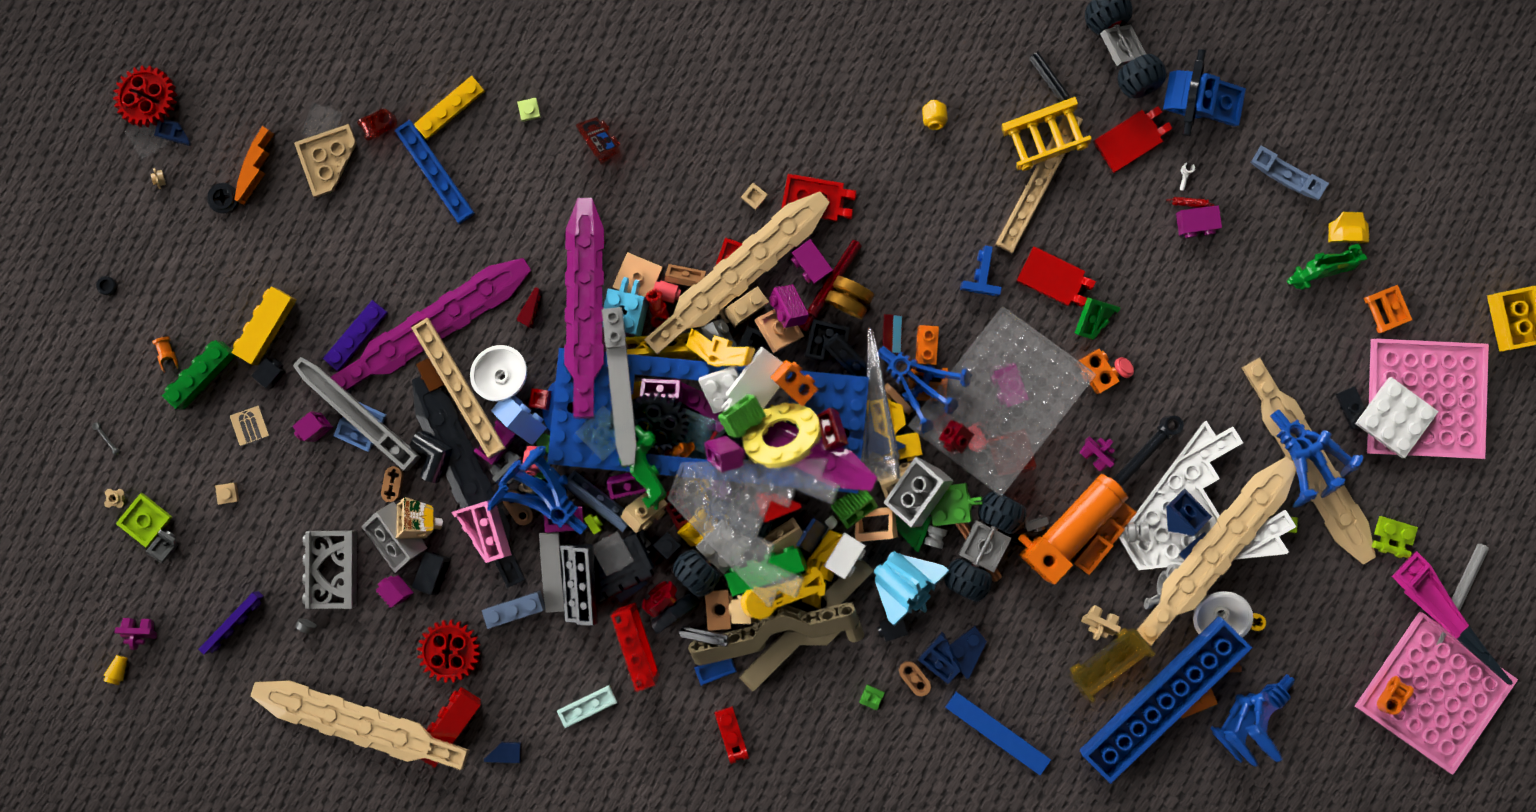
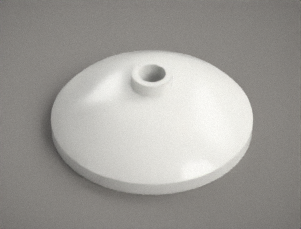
(493, 364)
(1236, 612)

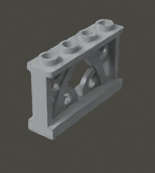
(349, 589)

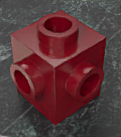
(955, 437)

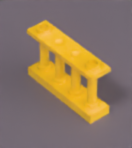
(1048, 115)

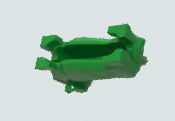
(1327, 265)
(643, 472)

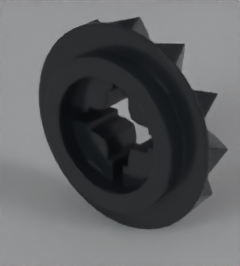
(216, 193)

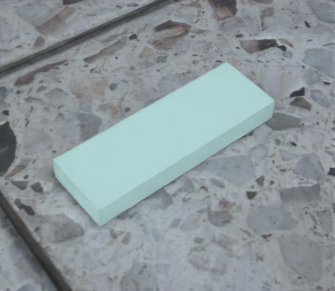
(587, 706)

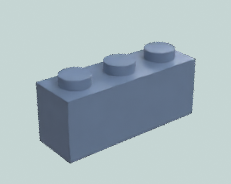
(513, 609)

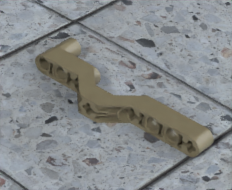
(783, 618)
(791, 640)

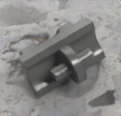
(499, 471)

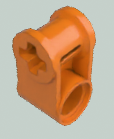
(1397, 693)

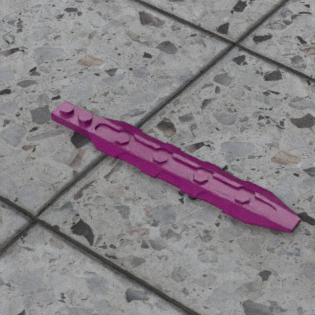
(584, 304)
(447, 315)
(842, 464)

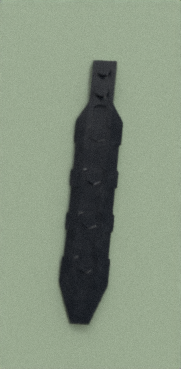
(468, 482)

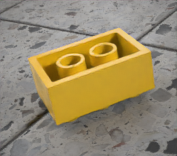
(1514, 317)

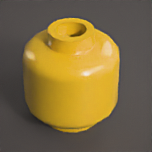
(934, 114)

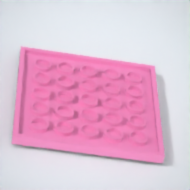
(1446, 377)
(1451, 694)

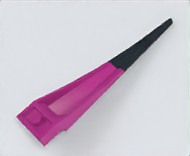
(1427, 591)

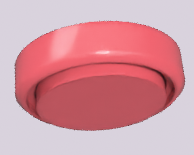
(1124, 367)

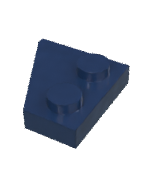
(968, 650)
(941, 659)

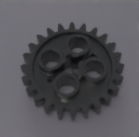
(658, 420)

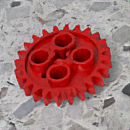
(137, 111)
(432, 648)

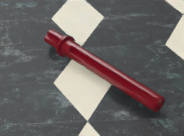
(839, 270)

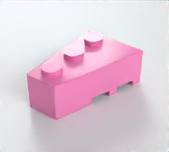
(485, 530)

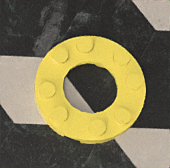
(792, 453)

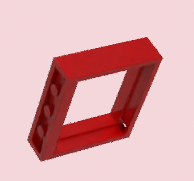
(635, 646)

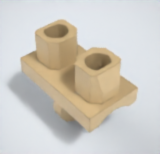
(1100, 626)

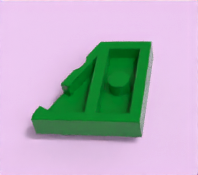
(1094, 317)
(912, 535)

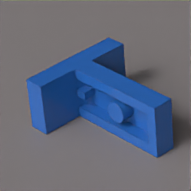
(981, 276)

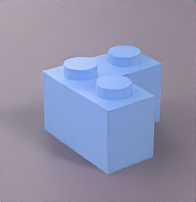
(519, 419)

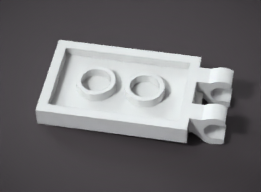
(755, 380)

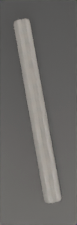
(1467, 579)

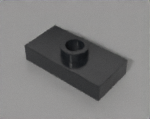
(1351, 405)

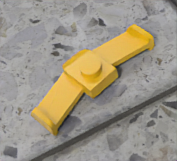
(719, 350)
(819, 559)

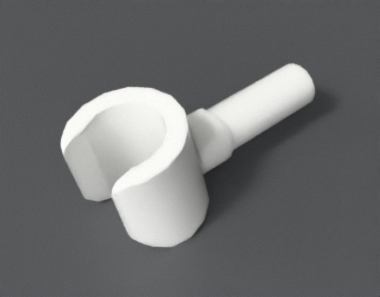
(1185, 173)
(831, 522)

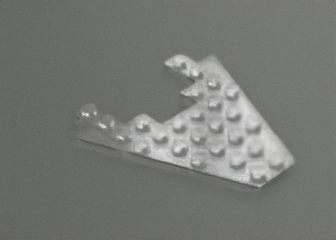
(732, 507)

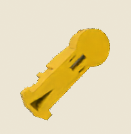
(755, 607)

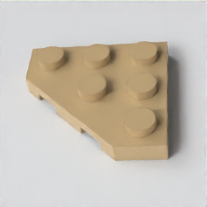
(326, 158)

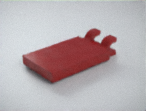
(1131, 139)
(801, 186)
(1054, 278)

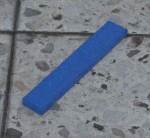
(434, 171)
(998, 733)

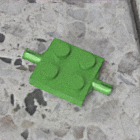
(954, 506)

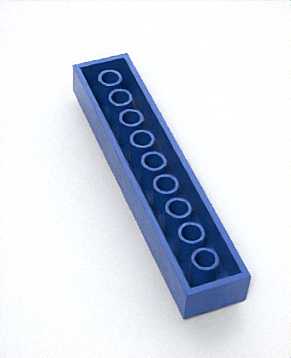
(1165, 699)

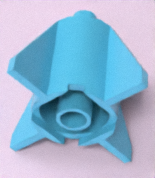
(906, 584)

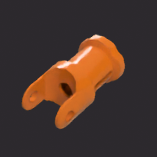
(164, 351)
(682, 447)

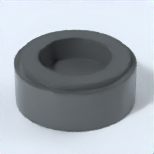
(305, 626)

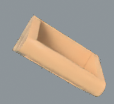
(891, 533)

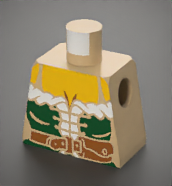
(415, 519)

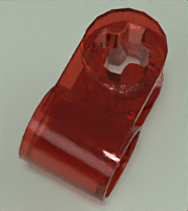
(373, 123)

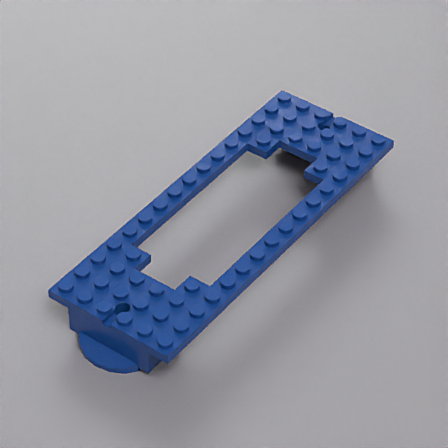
(566, 448)

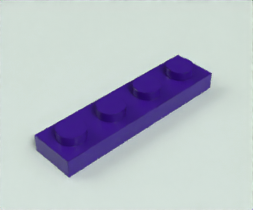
(355, 335)
(235, 618)

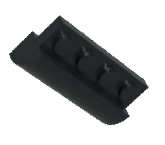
(579, 584)

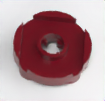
(660, 597)

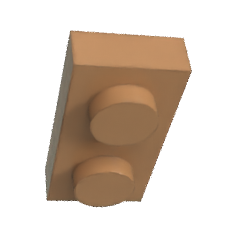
(683, 275)

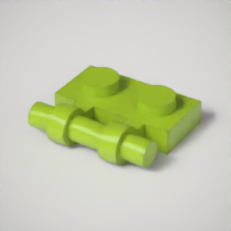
(1397, 531)

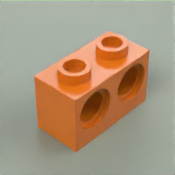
(927, 345)
(1102, 368)
(792, 385)

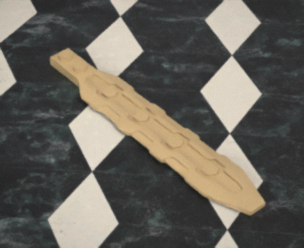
(734, 274)
(1339, 511)
(1220, 546)
(356, 723)

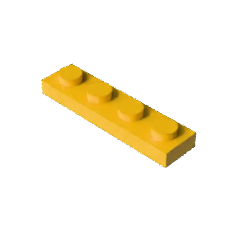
(449, 107)

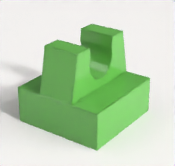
(871, 697)

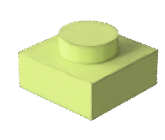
(529, 109)

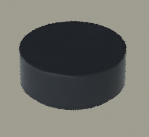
(106, 285)

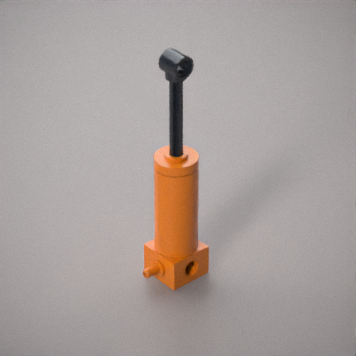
(1088, 513)

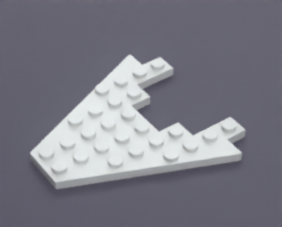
(1194, 472)

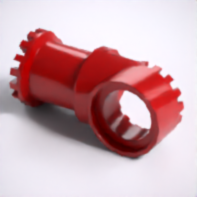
(657, 307)

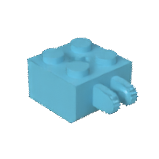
(632, 302)

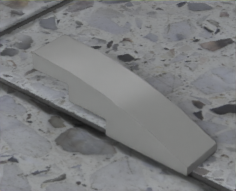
(551, 571)

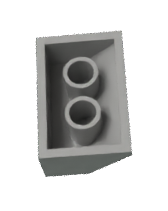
(918, 492)
(382, 532)

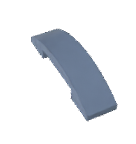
(1288, 175)

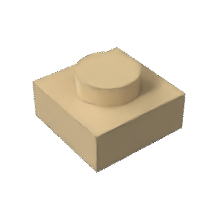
(754, 196)
(227, 493)

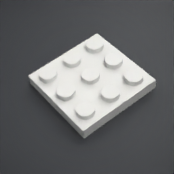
(1396, 417)

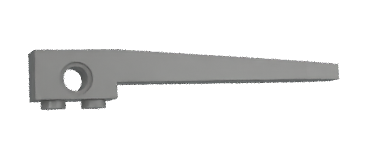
(620, 384)
(357, 415)

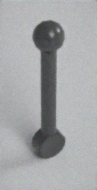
(96, 426)

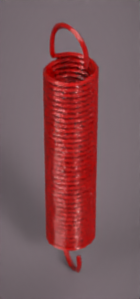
(1190, 202)

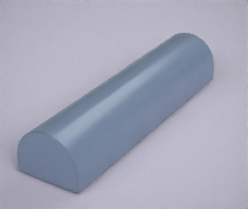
(596, 500)

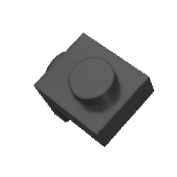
(1037, 524)
(162, 546)

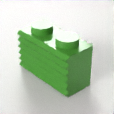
(742, 416)
(854, 507)

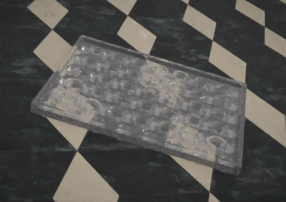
(1013, 400)

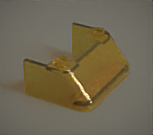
(1109, 662)

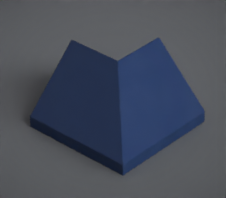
(1186, 514)

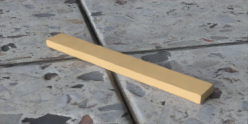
(1034, 191)
(458, 388)

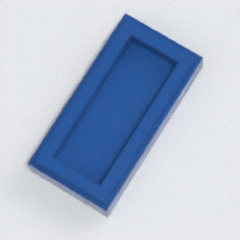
(714, 671)

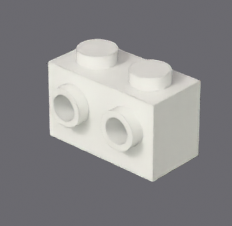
(845, 555)

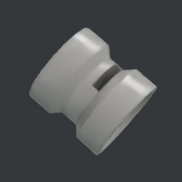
(1134, 530)
(935, 536)

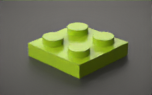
(144, 520)

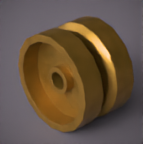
(849, 297)

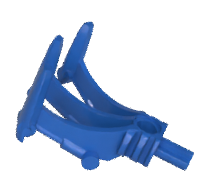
(922, 384)
(1309, 445)
(550, 496)
(1247, 711)

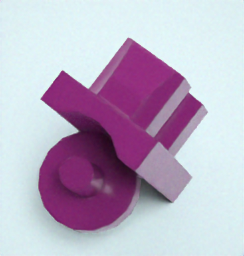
(1105, 458)
(132, 635)

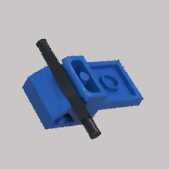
(1203, 96)

